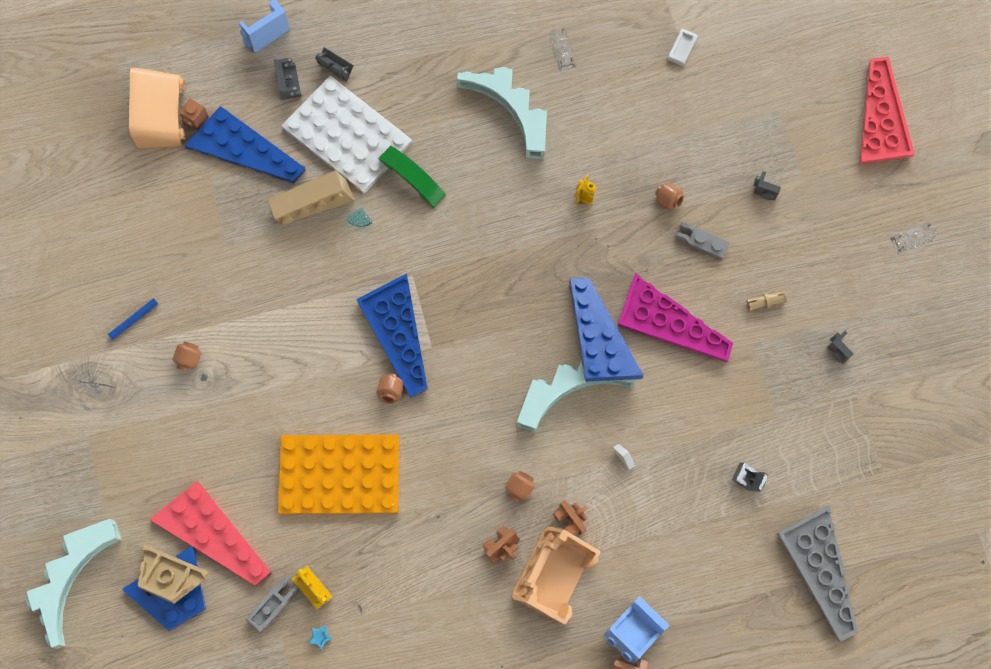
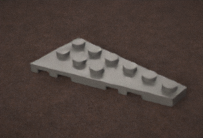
(819, 562)

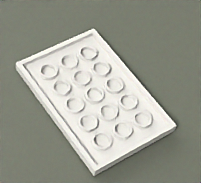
(345, 133)

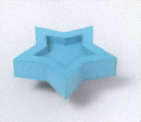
(319, 636)

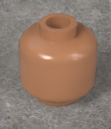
(669, 196)
(186, 356)
(390, 388)
(520, 486)

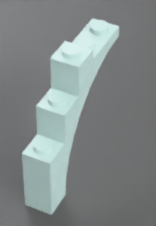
(516, 101)
(544, 396)
(61, 573)

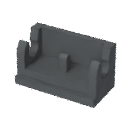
(287, 78)

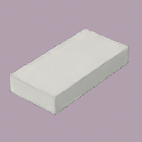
(682, 47)

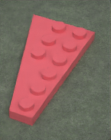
(884, 125)
(204, 526)

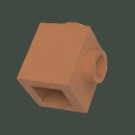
(193, 114)

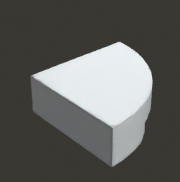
(624, 456)

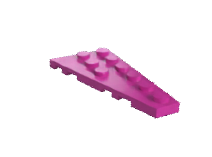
(664, 319)

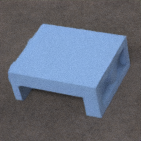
(266, 29)
(635, 630)

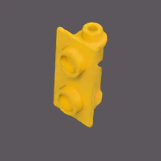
(585, 191)
(311, 587)

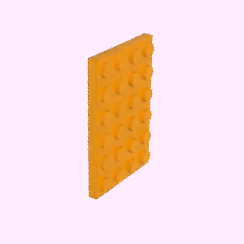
(338, 474)

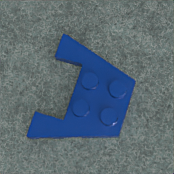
(165, 612)

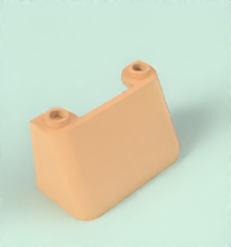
(155, 108)
(554, 573)

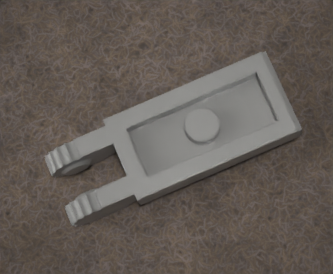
(702, 241)
(270, 606)

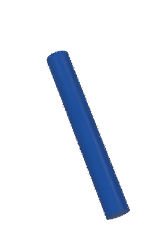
(132, 319)

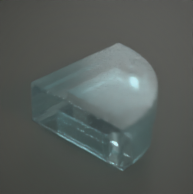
(359, 218)

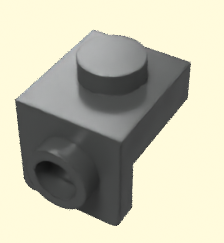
(765, 189)
(839, 349)
(749, 477)

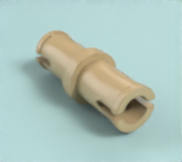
(766, 300)

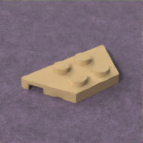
(168, 576)

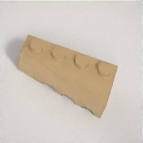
(311, 198)

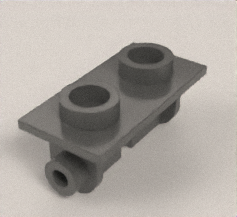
(334, 63)

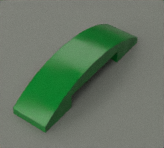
(413, 175)

